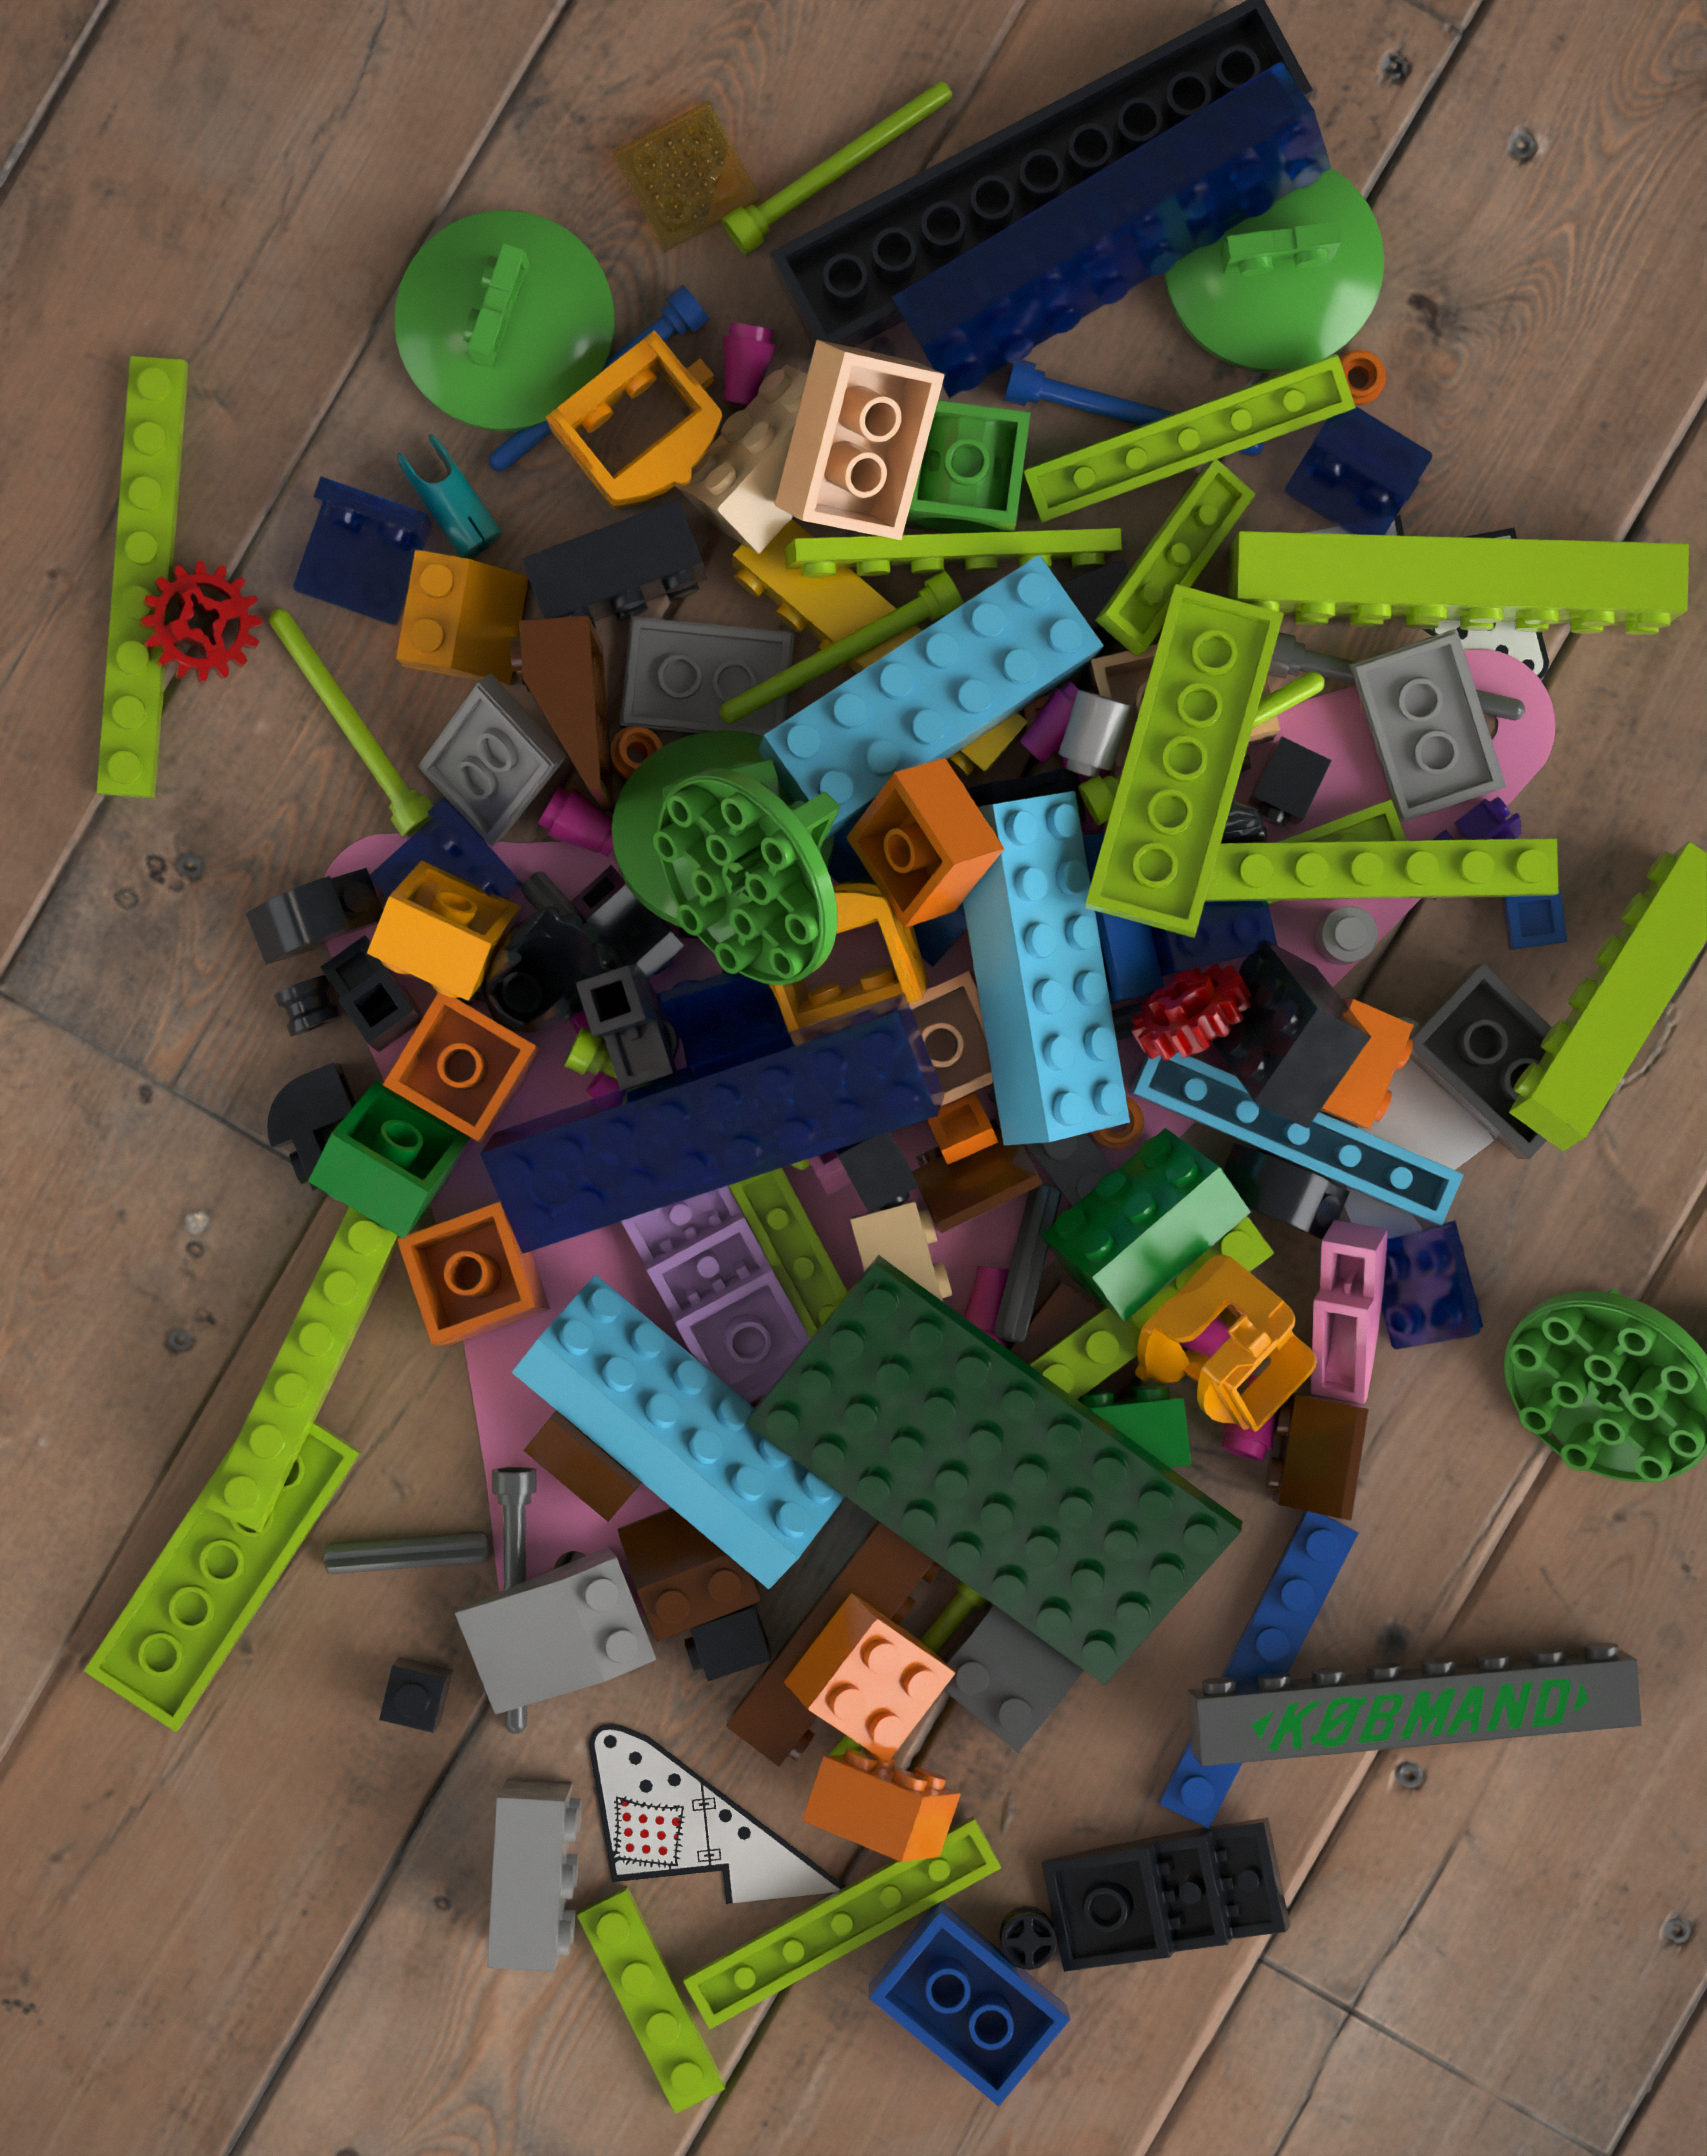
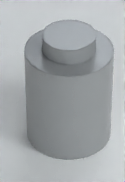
(1093, 733)
(1346, 935)

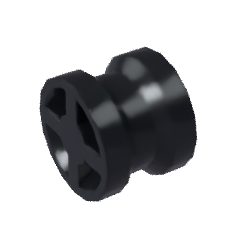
(308, 1005)
(1027, 1949)

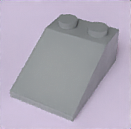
(556, 1633)

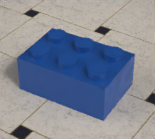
(968, 2002)

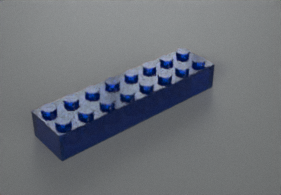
(1116, 230)
(714, 1124)

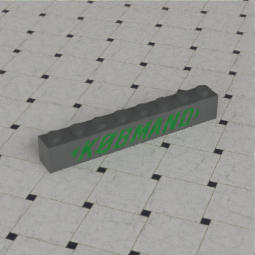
(1413, 1705)

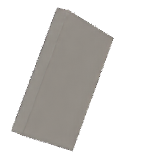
(688, 669)
(1427, 725)
(491, 760)

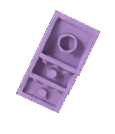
(720, 1290)

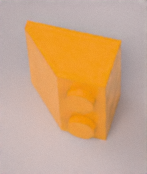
(461, 617)
(442, 930)

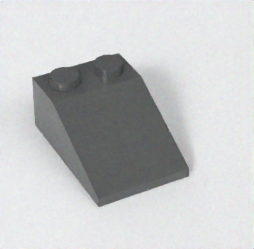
(1008, 1676)

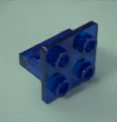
(1358, 473)
(1428, 1288)

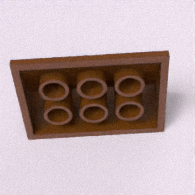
(566, 674)

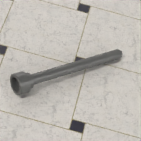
(1291, 657)
(514, 1491)

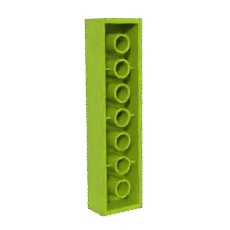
(1461, 580)

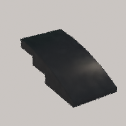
(1165, 1895)

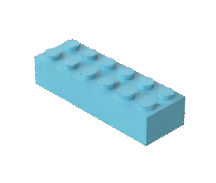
(934, 692)
(1043, 977)
(677, 1430)

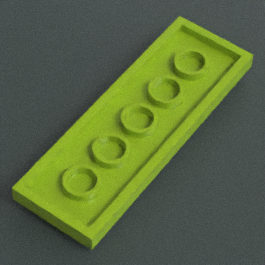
(1184, 760)
(212, 1586)

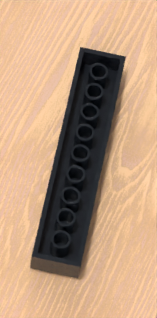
(853, 265)

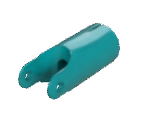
(455, 506)

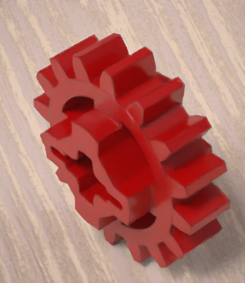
(222, 612)
(1191, 1012)

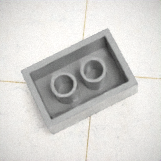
(533, 1875)

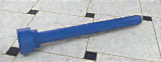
(678, 316)
(1031, 384)

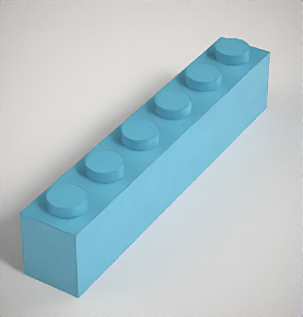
(1323, 1148)

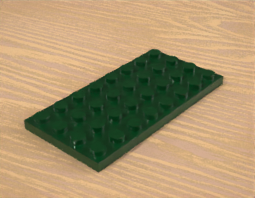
(993, 1471)

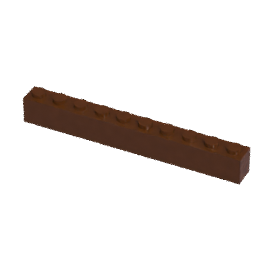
(878, 1572)

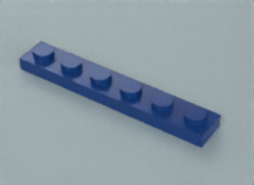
(1267, 1646)

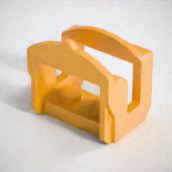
(671, 456)
(857, 906)
(1258, 1329)

